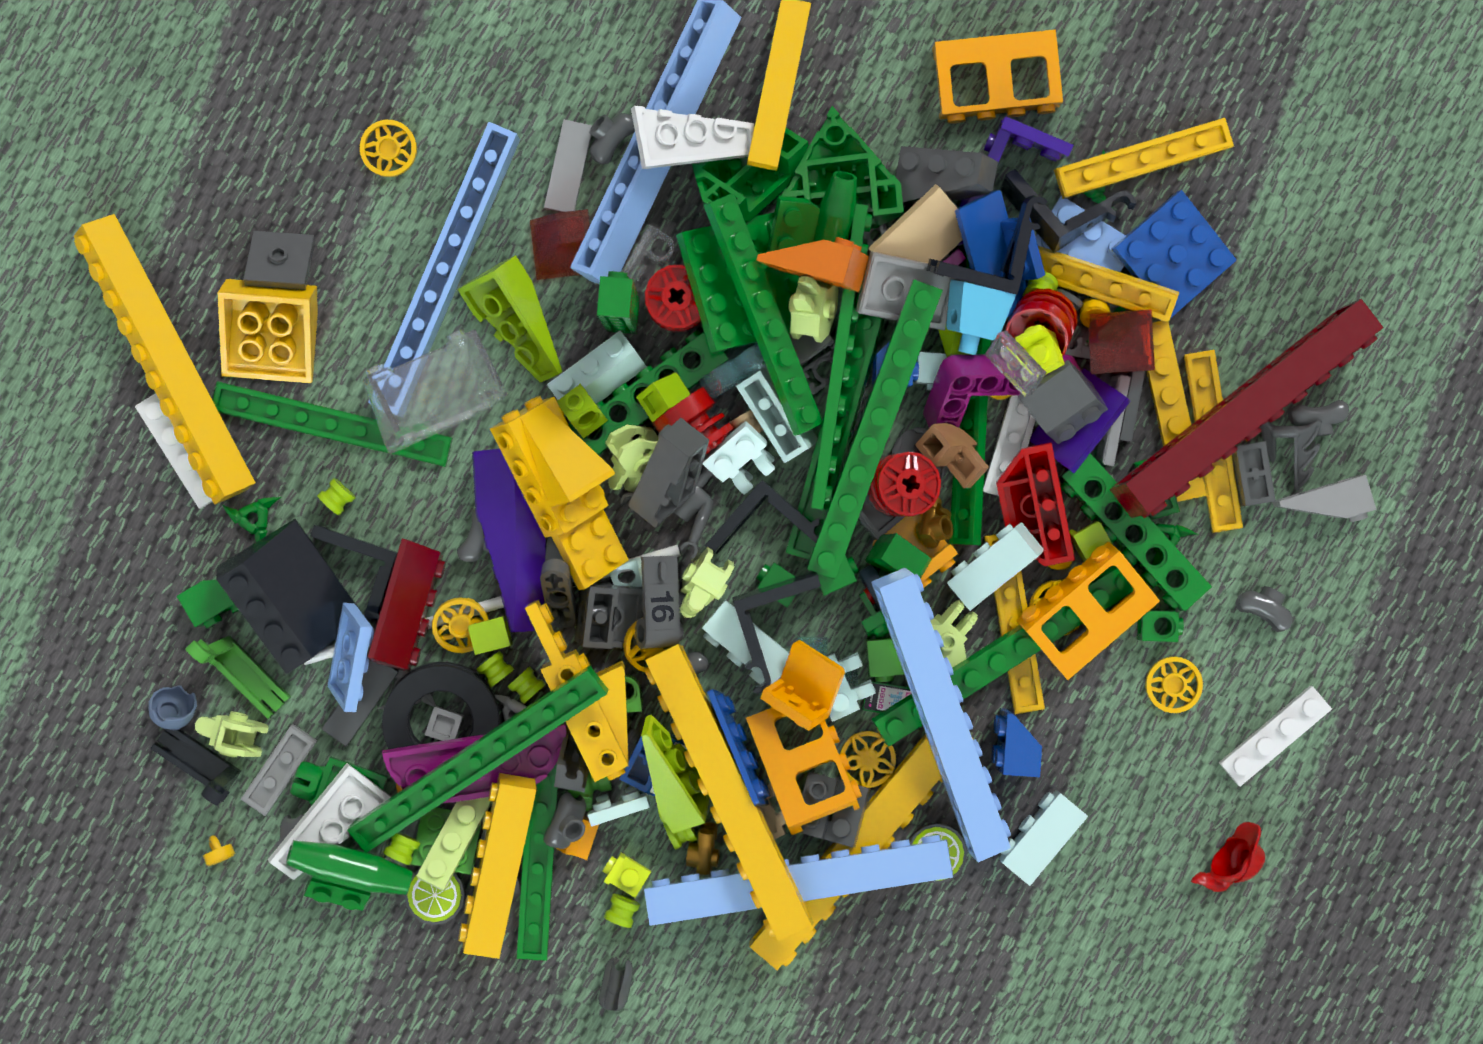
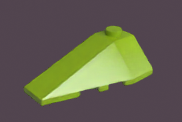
(511, 306)
(673, 780)

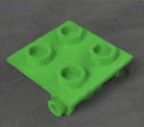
(428, 831)

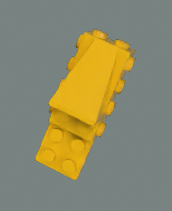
(562, 487)
(606, 714)

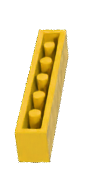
(498, 866)

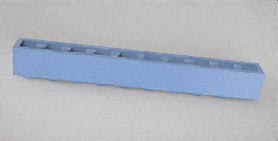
(634, 188)
(454, 245)
(941, 713)
(813, 877)

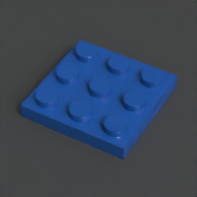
(1175, 250)

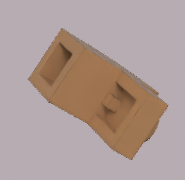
(955, 449)

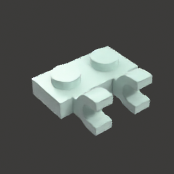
(737, 450)
(847, 697)
(630, 803)

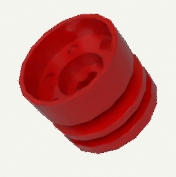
(658, 294)
(1047, 309)
(694, 411)
(890, 494)

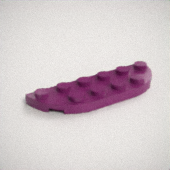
(415, 761)

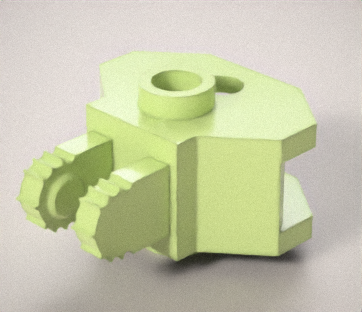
(813, 308)
(630, 455)
(703, 583)
(953, 636)
(232, 734)

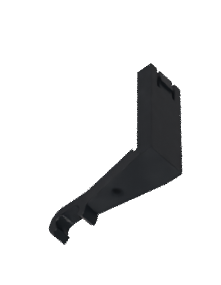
(1051, 229)
(1013, 261)
(749, 506)
(384, 573)
(761, 597)
(199, 763)

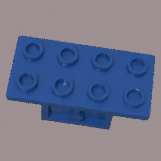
(987, 236)
(735, 736)

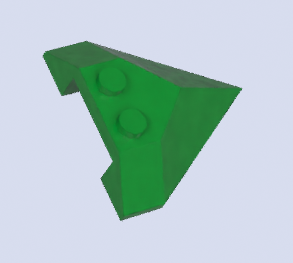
(842, 149)
(751, 185)

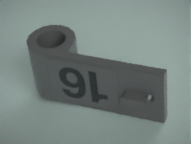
(661, 610)

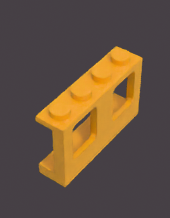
(996, 55)
(1101, 625)
(785, 765)

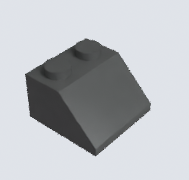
(1064, 403)

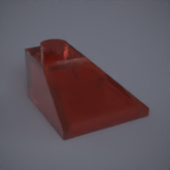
(557, 241)
(1121, 342)

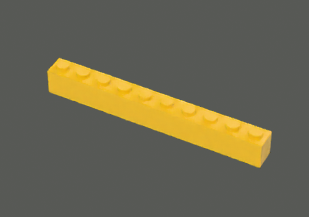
(163, 358)
(721, 779)
(883, 815)

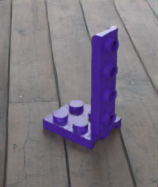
(1025, 138)

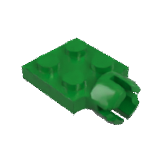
(322, 776)

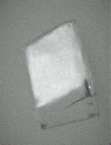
(433, 391)

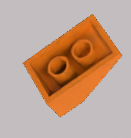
(825, 261)

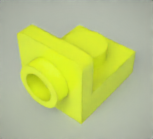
(1042, 347)
(626, 874)

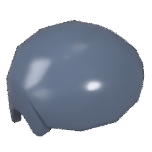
(172, 707)

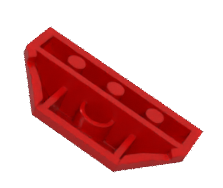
(1032, 495)

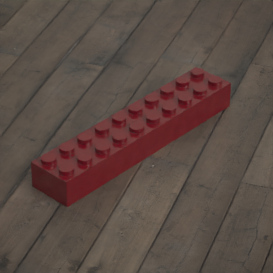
(1247, 408)

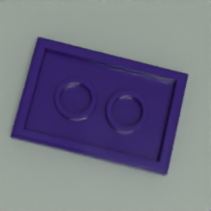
(1076, 450)

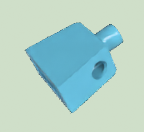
(976, 313)

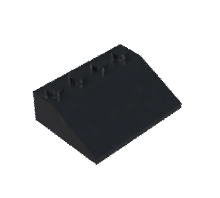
(286, 594)

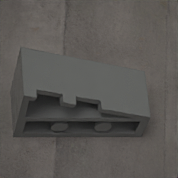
(955, 172)
(670, 472)

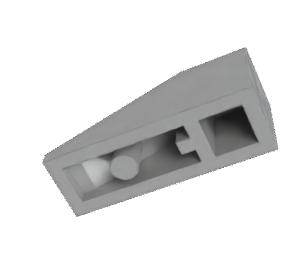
(1341, 499)

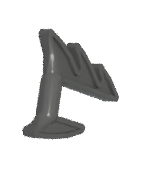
(1303, 438)

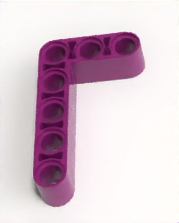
(965, 377)

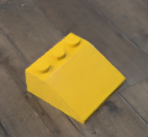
(267, 332)

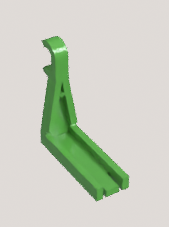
(241, 672)

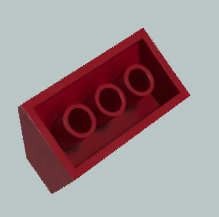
(406, 606)

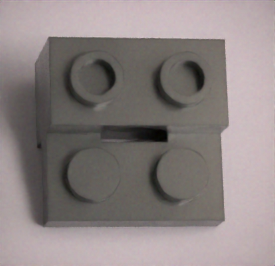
(607, 614)
(845, 823)

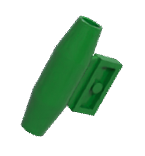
(803, 222)
(346, 874)

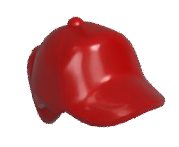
(1236, 861)

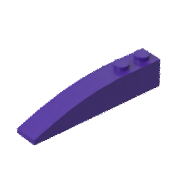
(510, 536)

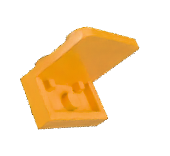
(941, 556)
(805, 687)

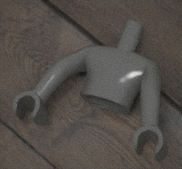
(698, 503)

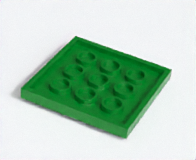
(715, 292)

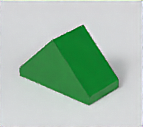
(895, 553)

